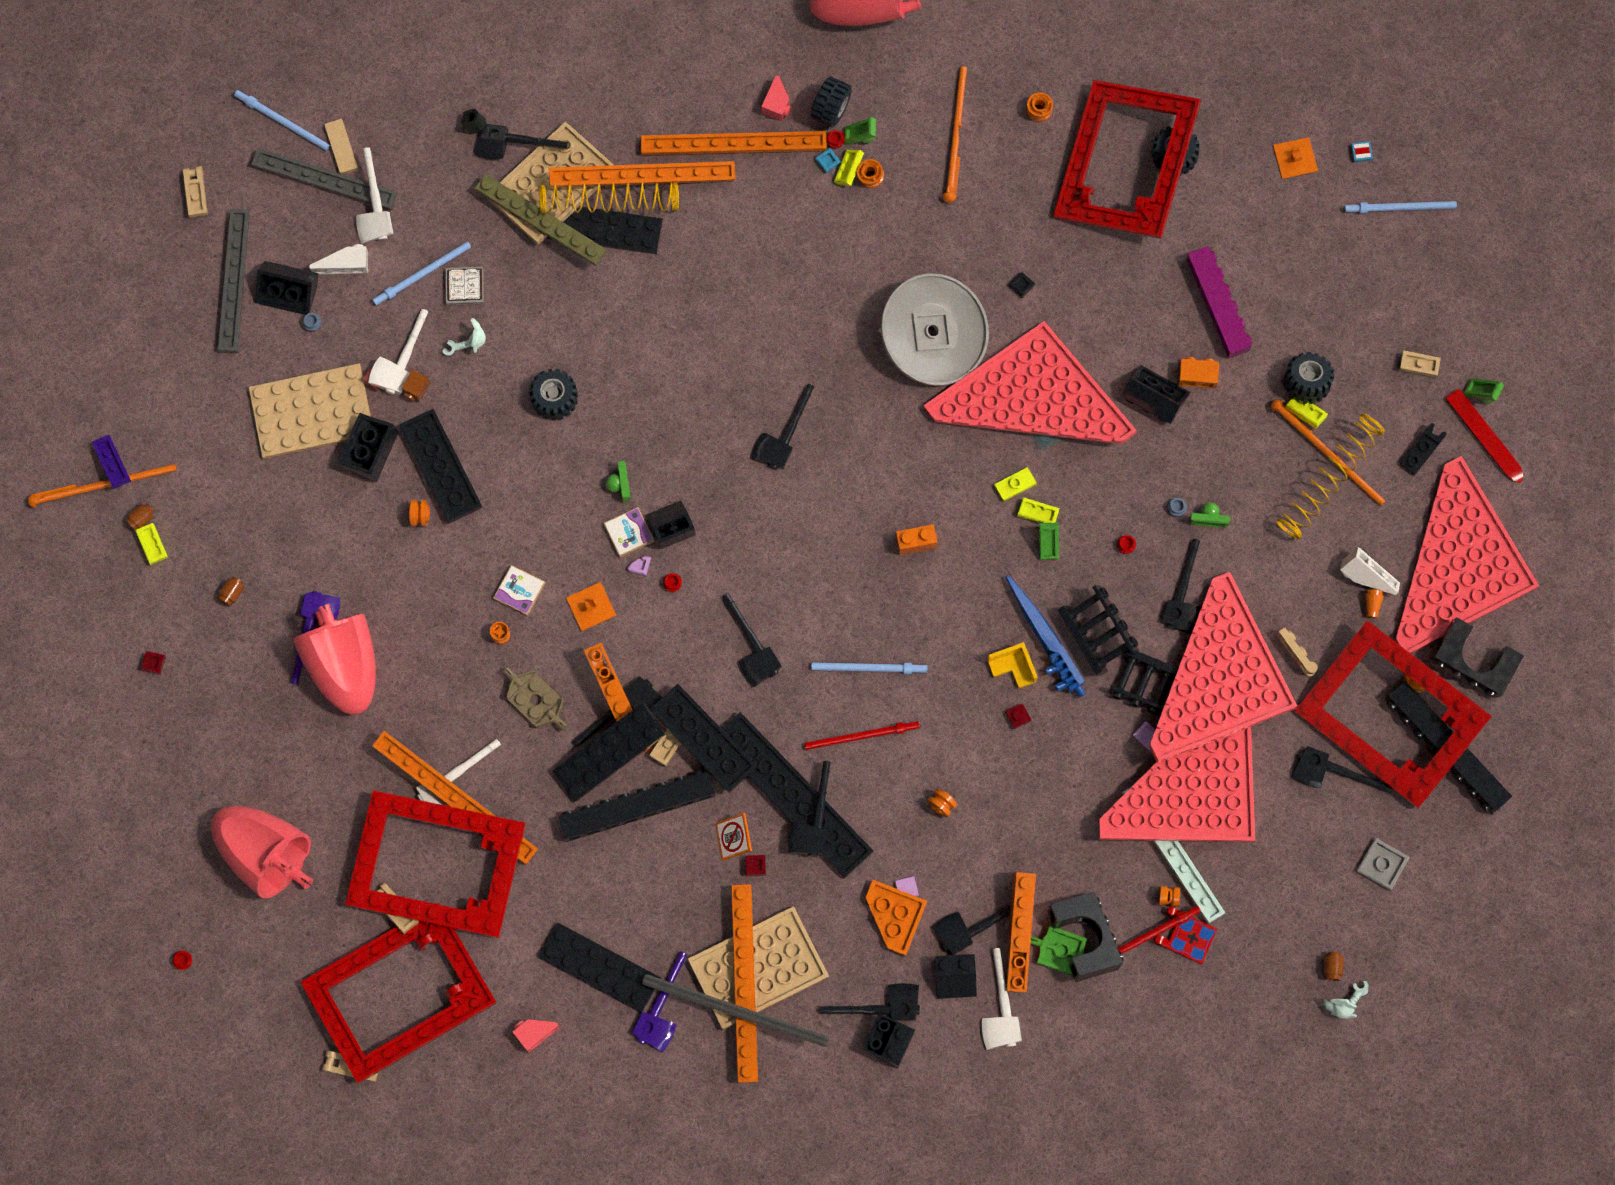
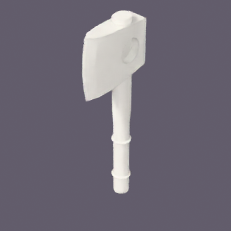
(376, 224)
(393, 376)
(428, 796)
(1004, 1029)

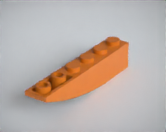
(608, 682)
(1020, 930)

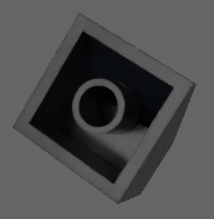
(955, 976)

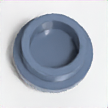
(311, 321)
(1177, 507)

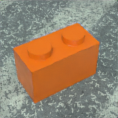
(1198, 373)
(916, 539)

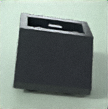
(671, 524)
(888, 1040)

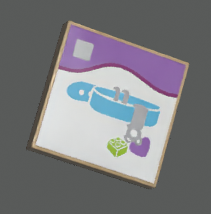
(629, 532)
(519, 590)

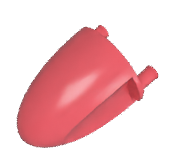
(861, 11)
(340, 660)
(261, 848)

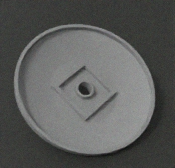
(958, 323)

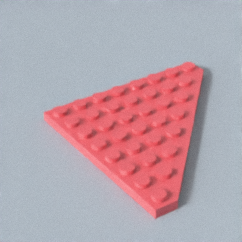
(1033, 390)
(1463, 562)
(1223, 678)
(1190, 797)

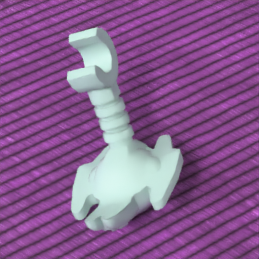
(475, 340)
(1343, 1007)

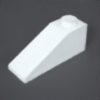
(345, 261)
(1366, 571)

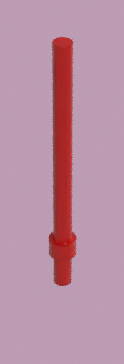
(898, 728)
(1181, 917)

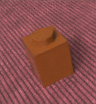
(415, 386)

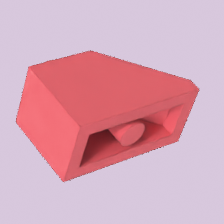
(777, 101)
(534, 1032)

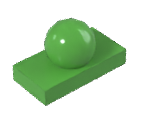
(860, 131)
(1484, 389)
(619, 482)
(1209, 517)
(1048, 541)

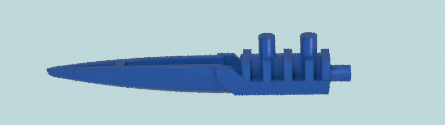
(1051, 644)

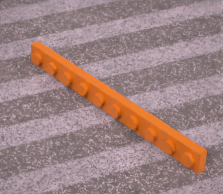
(733, 143)
(642, 174)
(438, 783)
(744, 982)

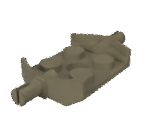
(526, 686)

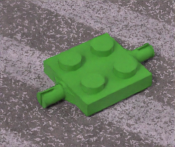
(1058, 949)

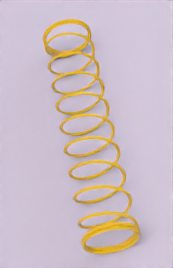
(673, 194)
(1279, 521)

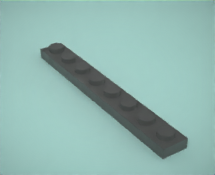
(320, 178)
(234, 281)

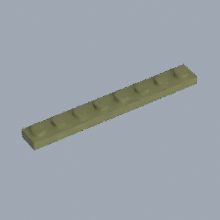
(542, 222)

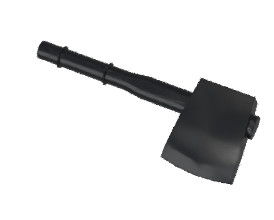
(495, 138)
(775, 451)
(1178, 613)
(761, 663)
(636, 693)
(1314, 764)
(807, 838)
(955, 934)
(902, 1006)

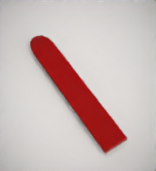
(1485, 435)

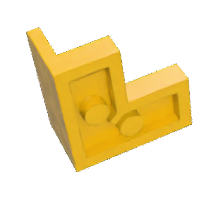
(1014, 660)

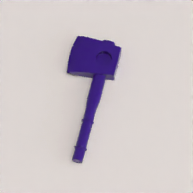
(310, 606)
(651, 1028)

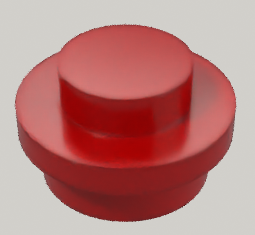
(835, 139)
(1126, 544)
(672, 582)
(182, 960)

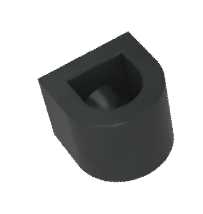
(473, 121)

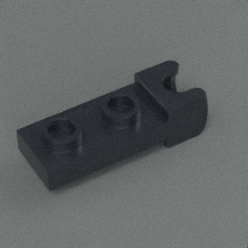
(1422, 450)

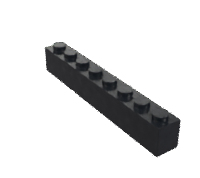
(1435, 733)
(636, 806)

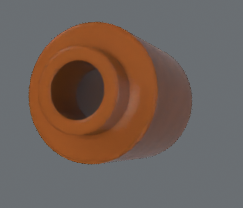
(140, 516)
(230, 591)
(1333, 966)

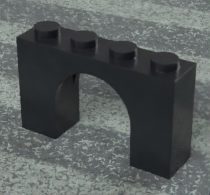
(1450, 656)
(1087, 911)

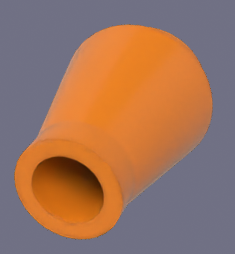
(1373, 602)

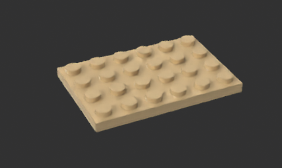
(534, 171)
(308, 410)
(782, 964)

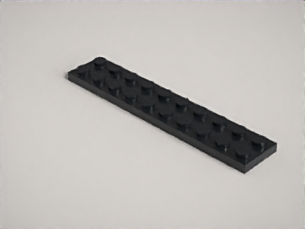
(796, 796)

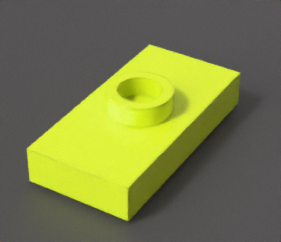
(848, 167)
(1307, 412)
(1015, 484)
(1037, 511)
(151, 543)

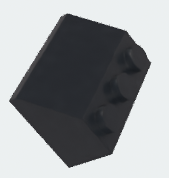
(286, 287)
(1155, 394)
(368, 447)

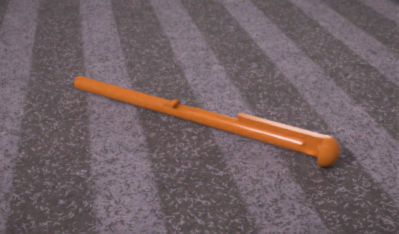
(954, 163)
(1303, 429)
(71, 490)

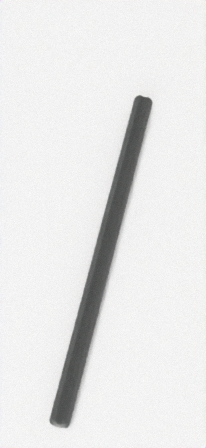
(735, 1010)

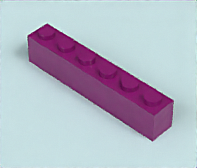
(1218, 302)

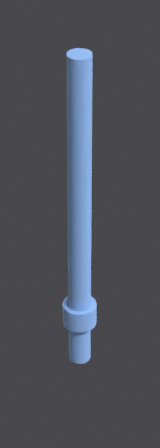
(252, 102)
(1364, 207)
(390, 292)
(907, 668)

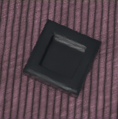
(1022, 284)

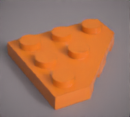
(895, 915)

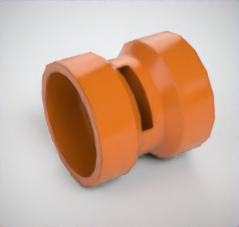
(497, 631)
(1174, 896)

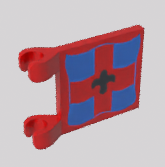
(1188, 939)

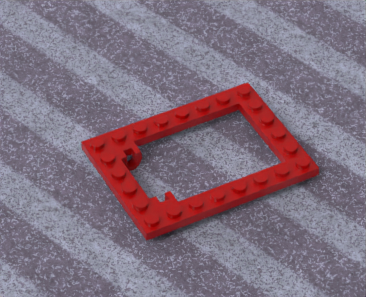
(1074, 198)
(1410, 779)
(480, 916)
(472, 1000)

